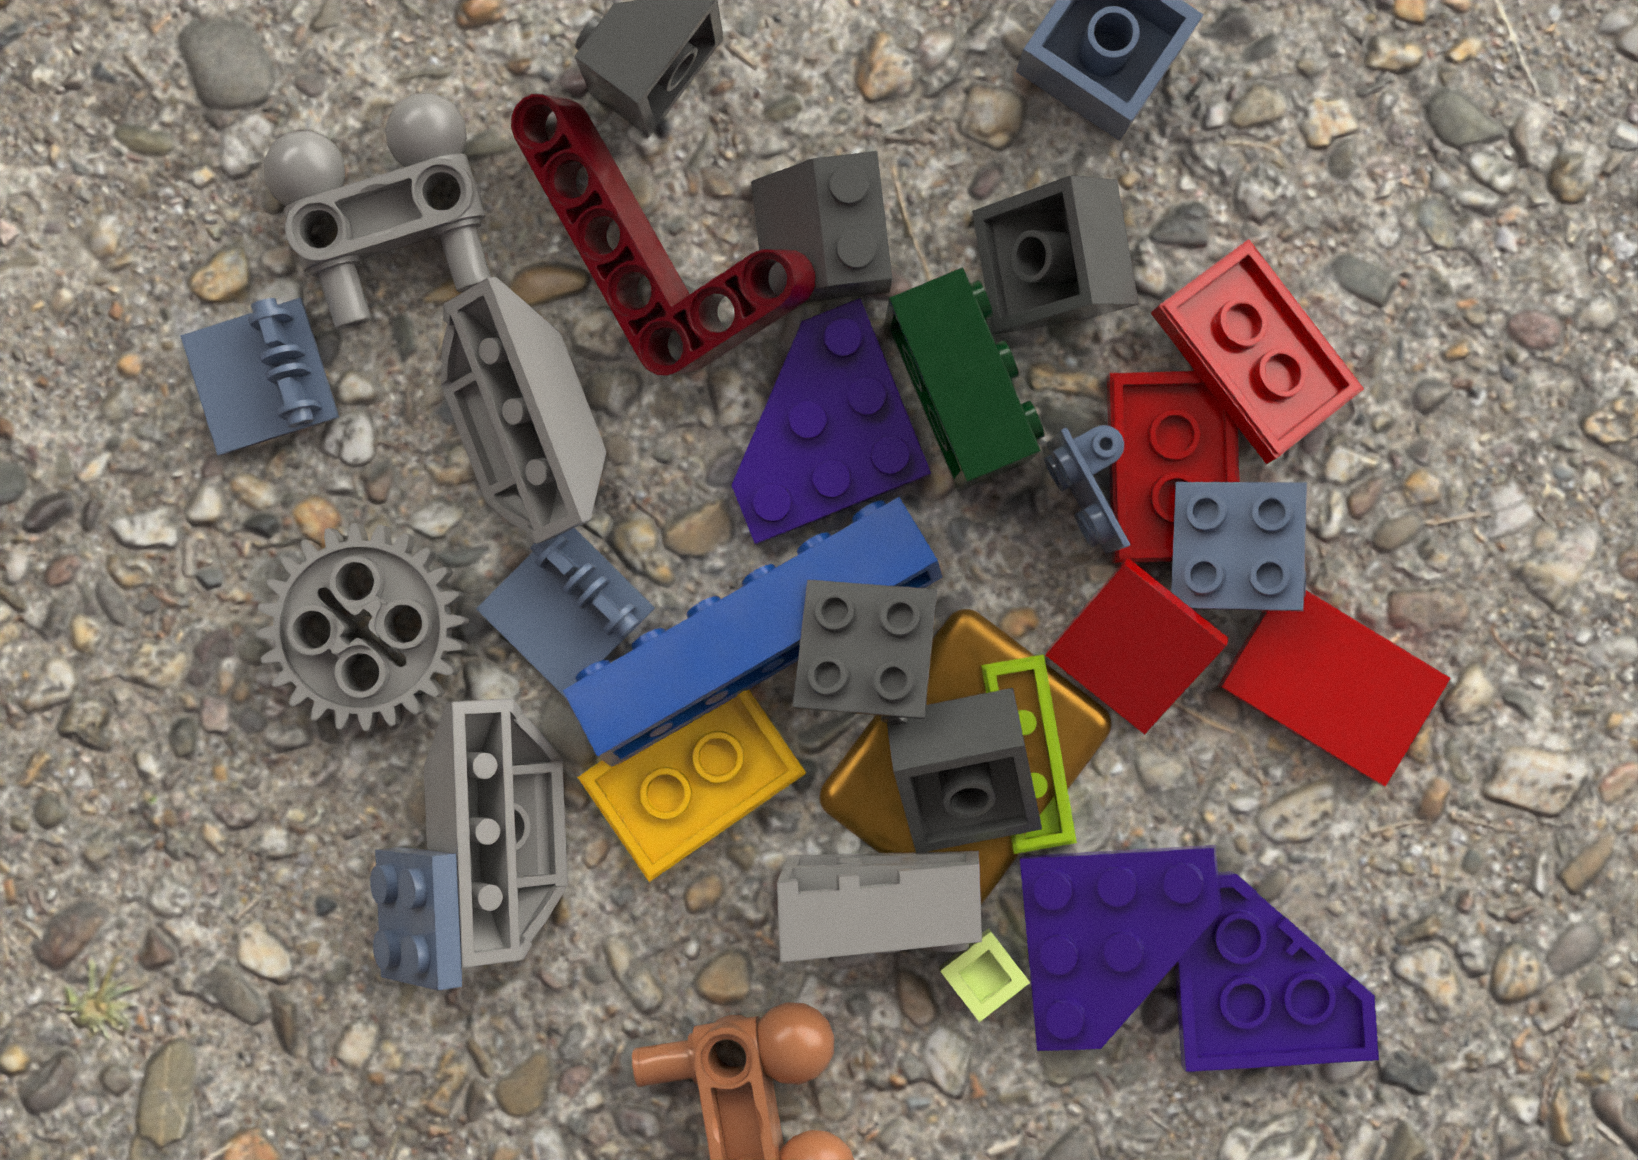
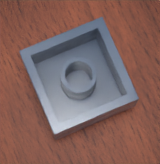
(1107, 55)

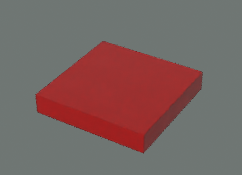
(1136, 646)

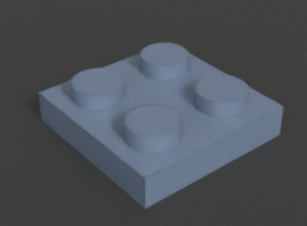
(417, 917)

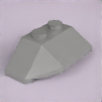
(520, 411)
(502, 810)

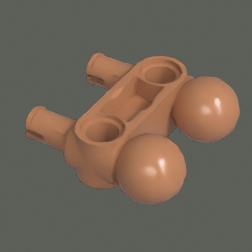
(740, 1101)

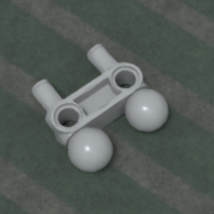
(384, 210)

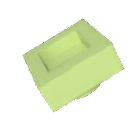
(984, 975)

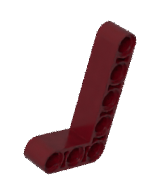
(641, 252)

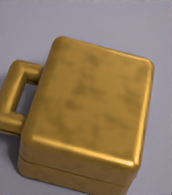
(864, 787)

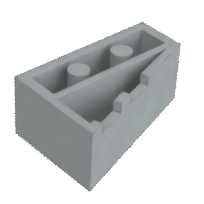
(878, 903)

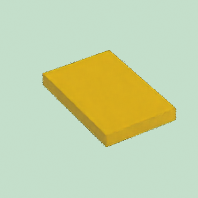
(693, 783)

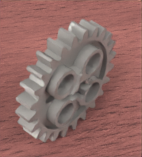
(327, 671)

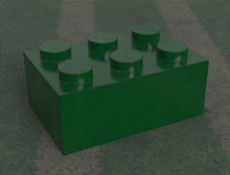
(963, 378)

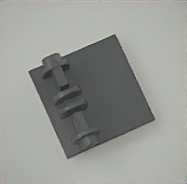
(865, 650)

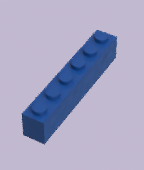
(739, 638)

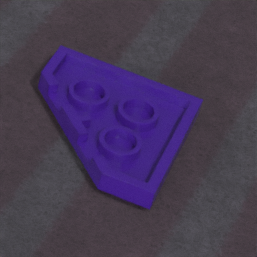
(828, 429)
(1109, 933)
(1266, 993)

